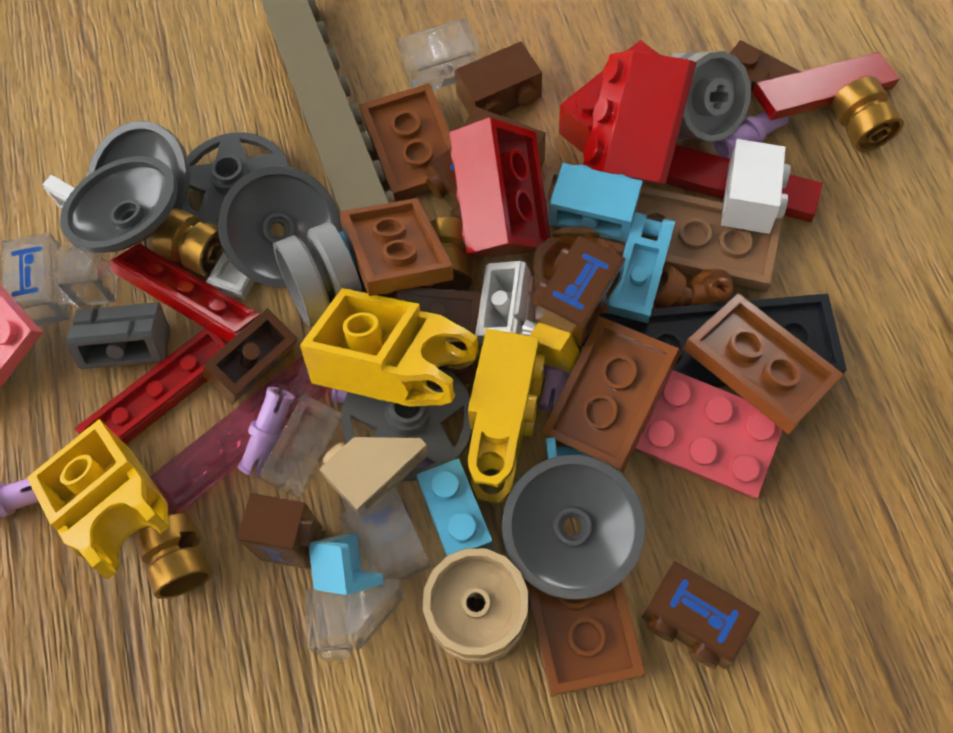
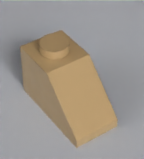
(371, 468)

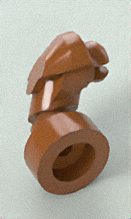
(705, 288)

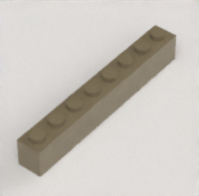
(323, 102)

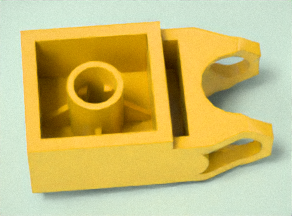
(385, 349)
(503, 409)
(98, 496)

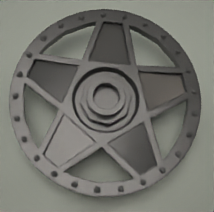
(226, 170)
(421, 422)

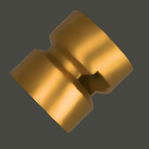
(867, 114)
(450, 235)
(188, 241)
(174, 558)

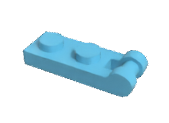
(642, 268)

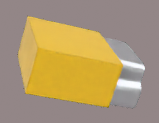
(555, 343)

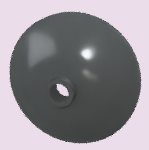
(149, 140)
(267, 198)
(119, 204)
(609, 533)

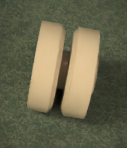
(459, 582)

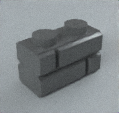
(119, 335)

